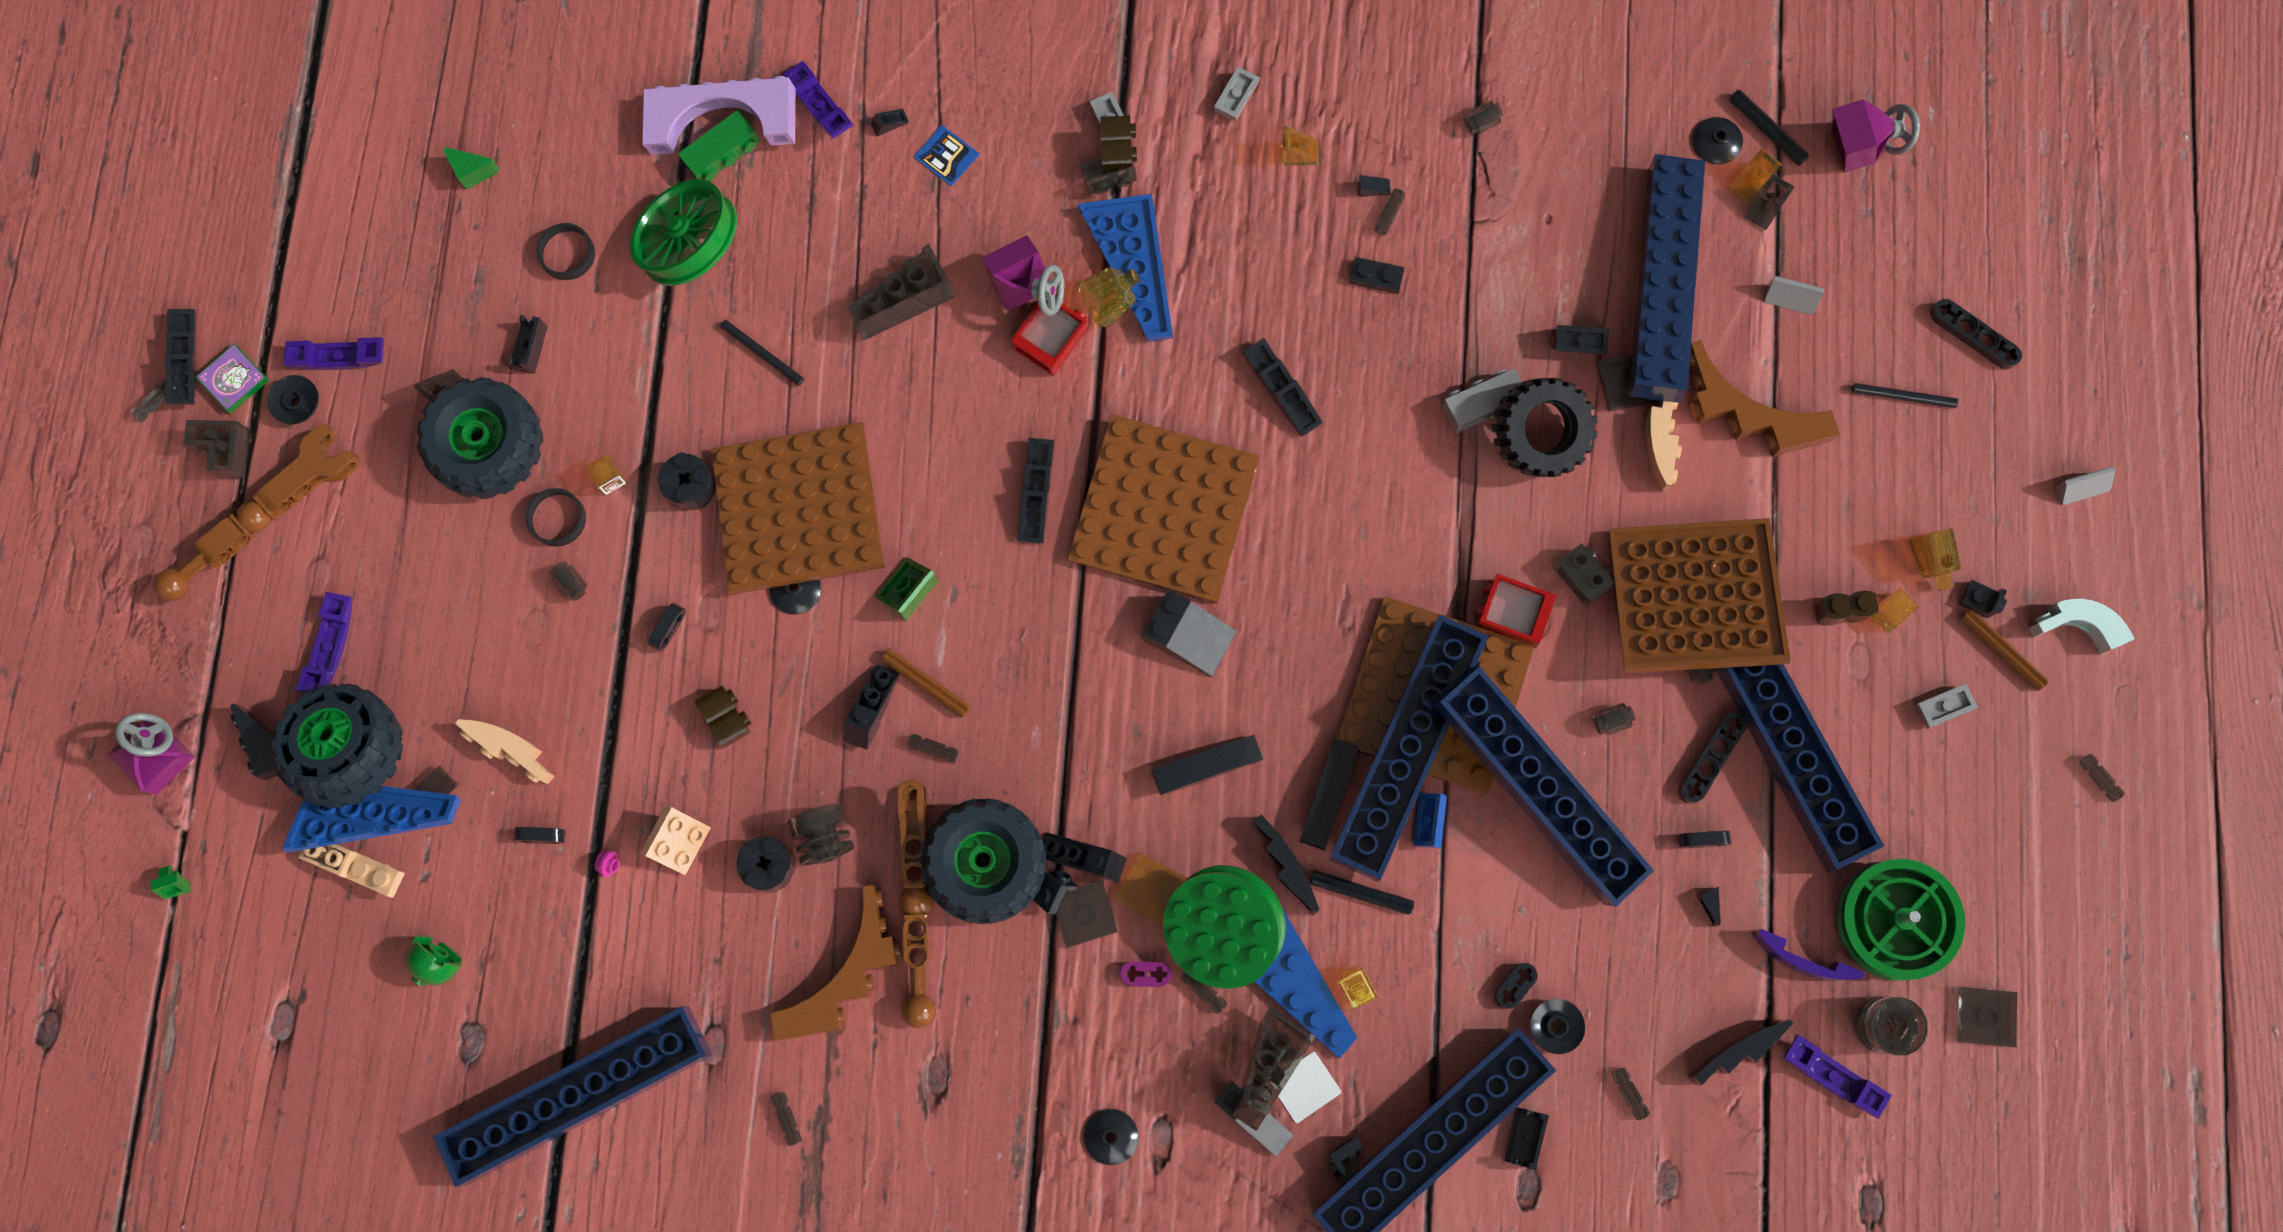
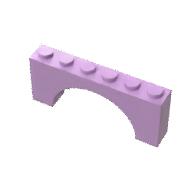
(673, 108)

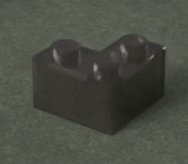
(223, 442)

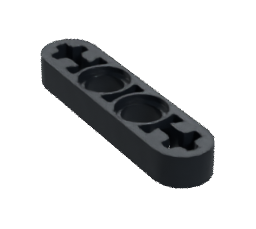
(1973, 338)
(1710, 756)

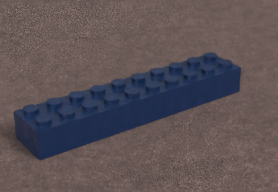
(1667, 279)
(1405, 752)
(1802, 763)
(1542, 786)
(572, 1096)
(1436, 1137)

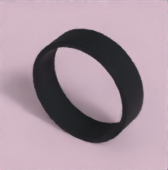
(551, 232)
(542, 496)

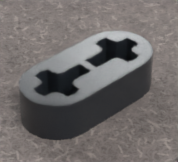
(667, 627)
(539, 835)
(1705, 839)
(1521, 990)

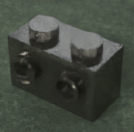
(1584, 574)

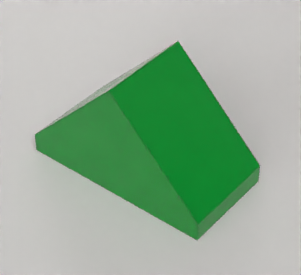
(469, 167)

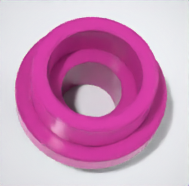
(607, 863)

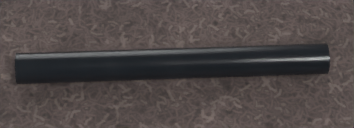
(762, 353)
(1905, 395)

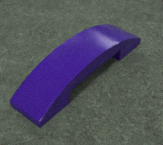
(817, 101)
(334, 356)
(328, 644)
(1775, 945)
(1836, 1077)

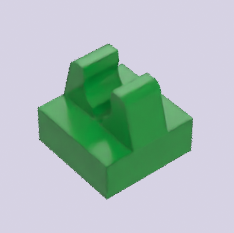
(169, 883)

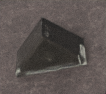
(1769, 201)
(431, 386)

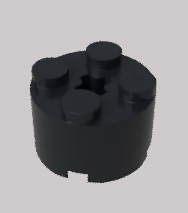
(675, 474)
(752, 857)

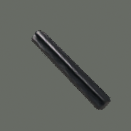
(1769, 127)
(1362, 892)

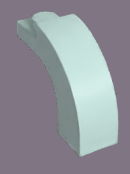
(2096, 619)

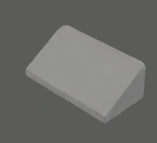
(1793, 295)
(2085, 486)

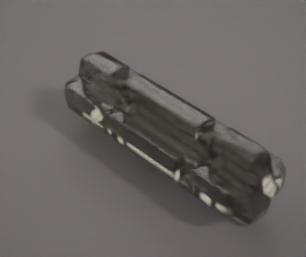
(1389, 211)
(150, 402)
(933, 748)
(2102, 777)
(1205, 993)
(1630, 1094)
(785, 1119)

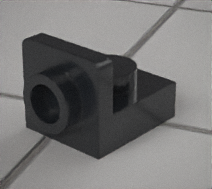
(1983, 599)
(1346, 1151)

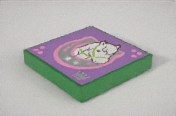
(232, 378)

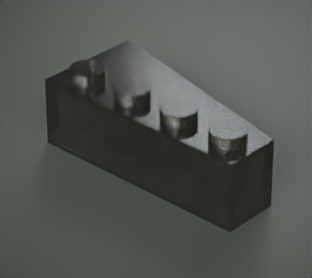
(902, 295)
(1272, 1061)

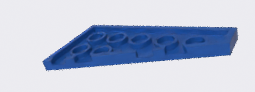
(1130, 240)
(381, 814)
(1304, 994)

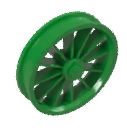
(683, 232)

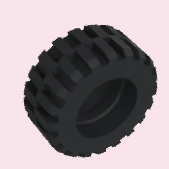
(1576, 434)

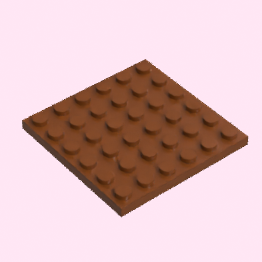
(797, 508)
(1164, 508)
(1698, 596)
(1387, 668)

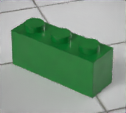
(719, 147)

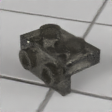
(1101, 181)

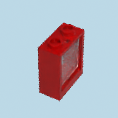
(1050, 339)
(1515, 609)

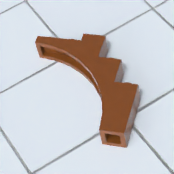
(1748, 418)
(852, 982)

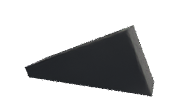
(888, 121)
(1373, 186)
(1711, 905)

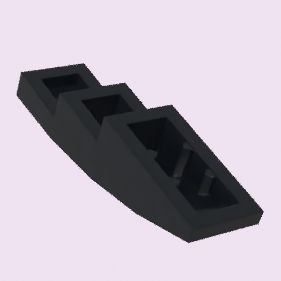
(180, 357)
(1282, 387)
(1036, 490)
(1207, 765)
(1329, 794)
(1292, 874)
(1750, 1047)

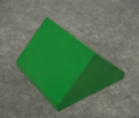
(907, 588)

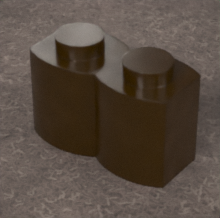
(1116, 142)
(1847, 608)
(723, 716)

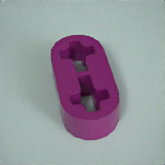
(1145, 967)

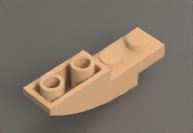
(1661, 445)
(502, 743)
(355, 867)

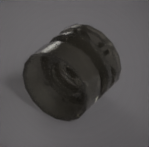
(820, 832)
(1905, 1029)

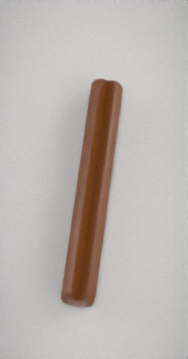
(2004, 650)
(926, 683)

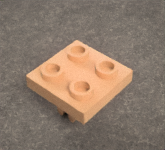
(675, 840)

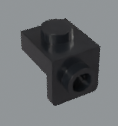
(1053, 890)

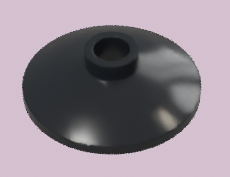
(1713, 149)
(286, 392)
(796, 601)
(1571, 1023)
(1126, 1137)

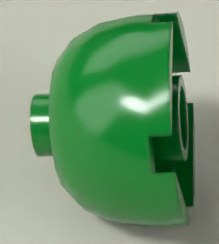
(430, 962)

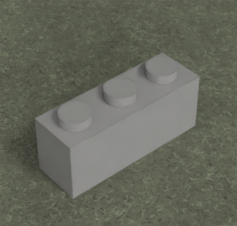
(1479, 401)

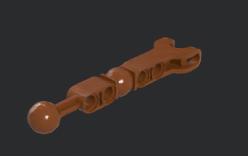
(272, 500)
(915, 902)

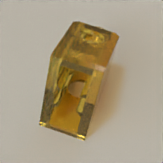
(1108, 294)
(1937, 556)

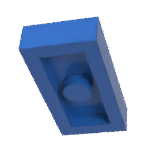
(1430, 820)

